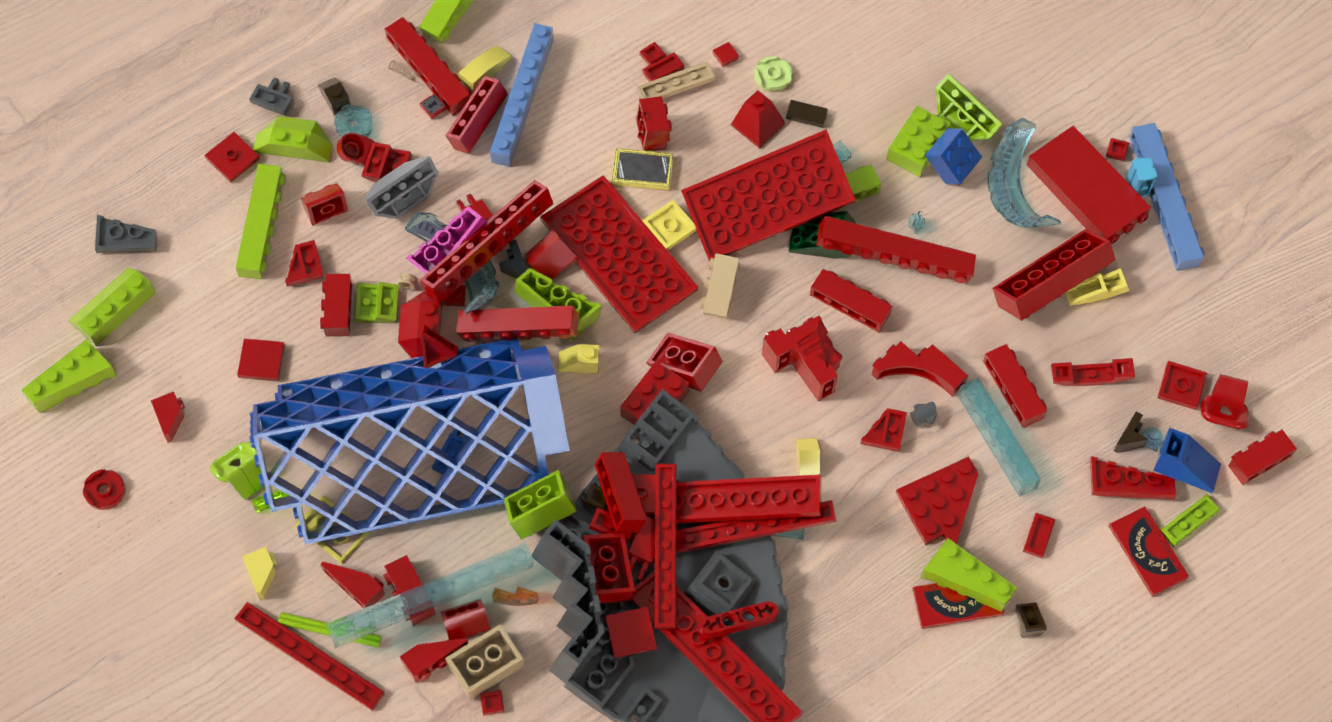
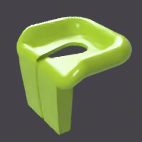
(244, 477)

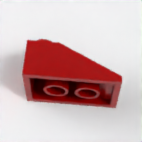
(688, 359)

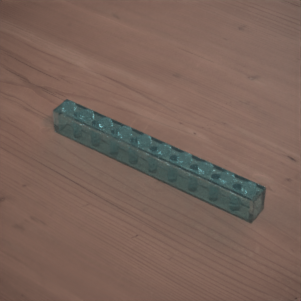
(430, 595)

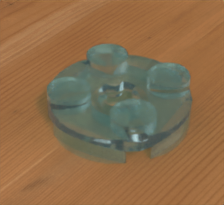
(353, 113)

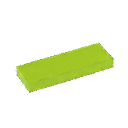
(1190, 520)

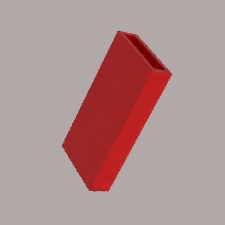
(1088, 185)

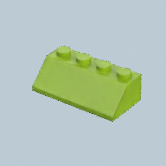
(112, 305)

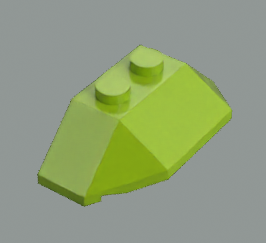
(965, 110)
(294, 139)

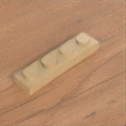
(677, 82)

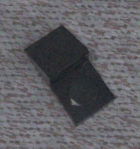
(515, 265)

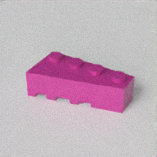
(446, 240)

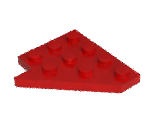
(940, 500)

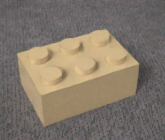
(485, 662)

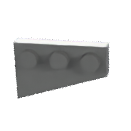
(120, 237)

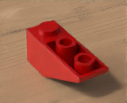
(429, 656)

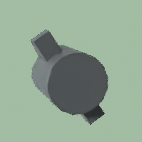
(924, 413)

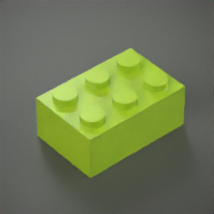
(915, 140)
(539, 504)

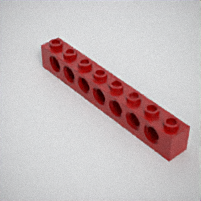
(486, 241)

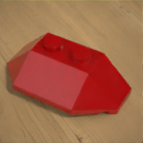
(413, 316)

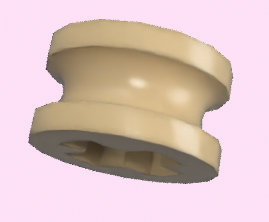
(408, 281)

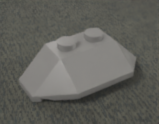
(402, 188)

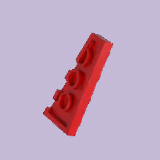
(1119, 481)

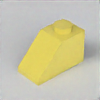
(579, 359)
(261, 569)

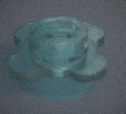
(916, 222)

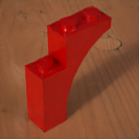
(928, 364)

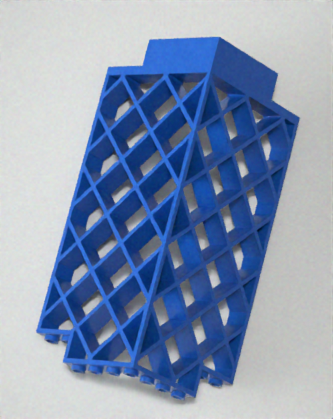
(388, 397)

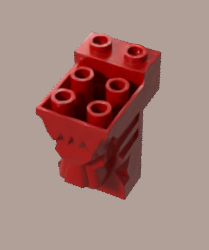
(808, 351)

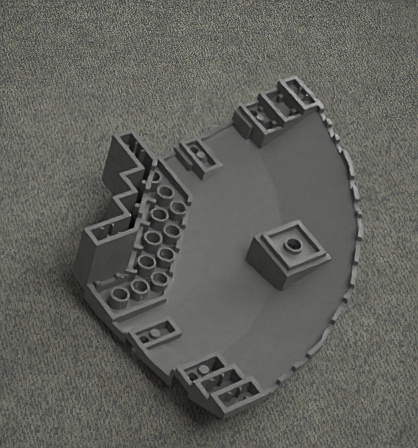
(663, 682)

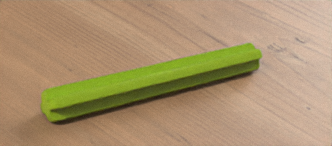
(321, 628)

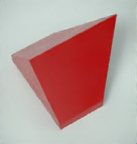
(436, 347)

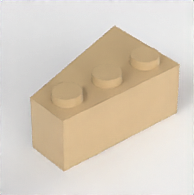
(720, 285)

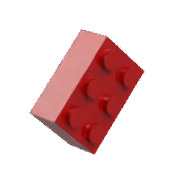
(649, 387)
(611, 567)

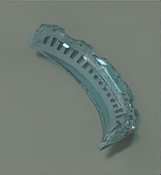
(1005, 178)
(481, 285)

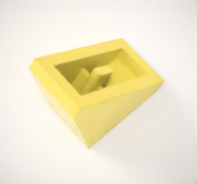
(808, 456)

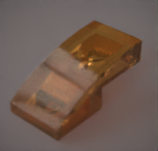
(521, 597)

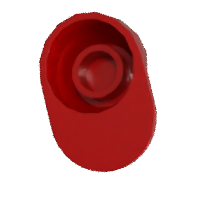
(354, 148)

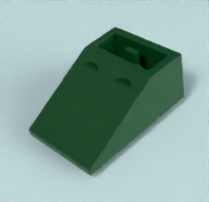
(805, 236)

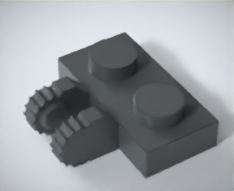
(271, 99)

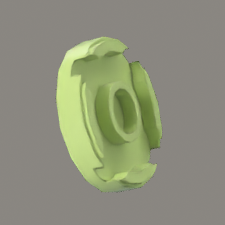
(773, 74)

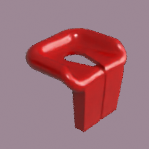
(1231, 394)

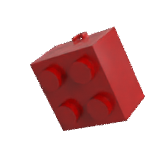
(653, 123)

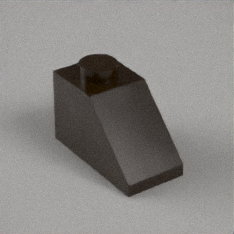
(334, 94)

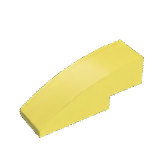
(484, 65)
(1098, 288)

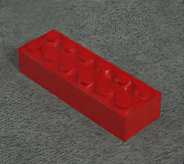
(1054, 274)

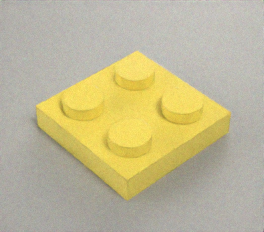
(670, 225)

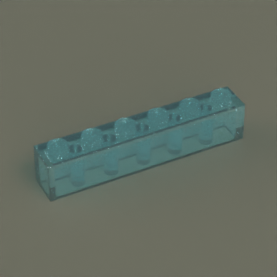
(999, 437)

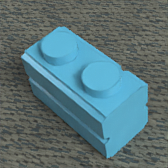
(1142, 176)

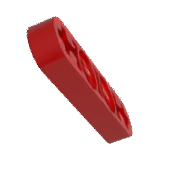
(739, 622)

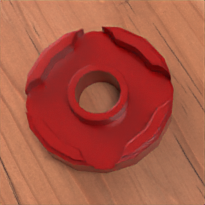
(111, 497)

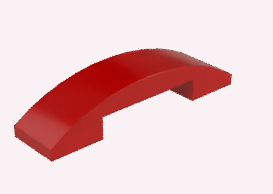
(1093, 374)

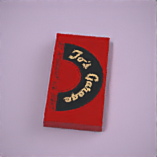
(1148, 551)
(945, 606)

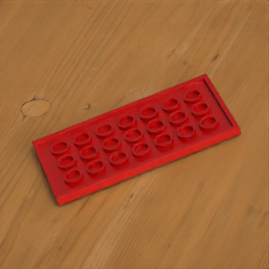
(768, 195)
(620, 254)

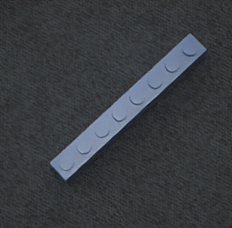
(521, 95)
(1167, 199)

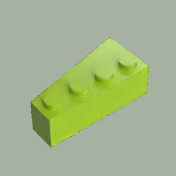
(968, 576)

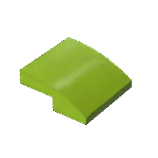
(376, 302)

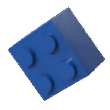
(953, 156)

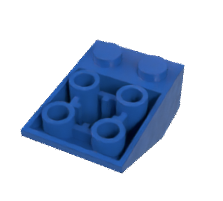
(1187, 461)

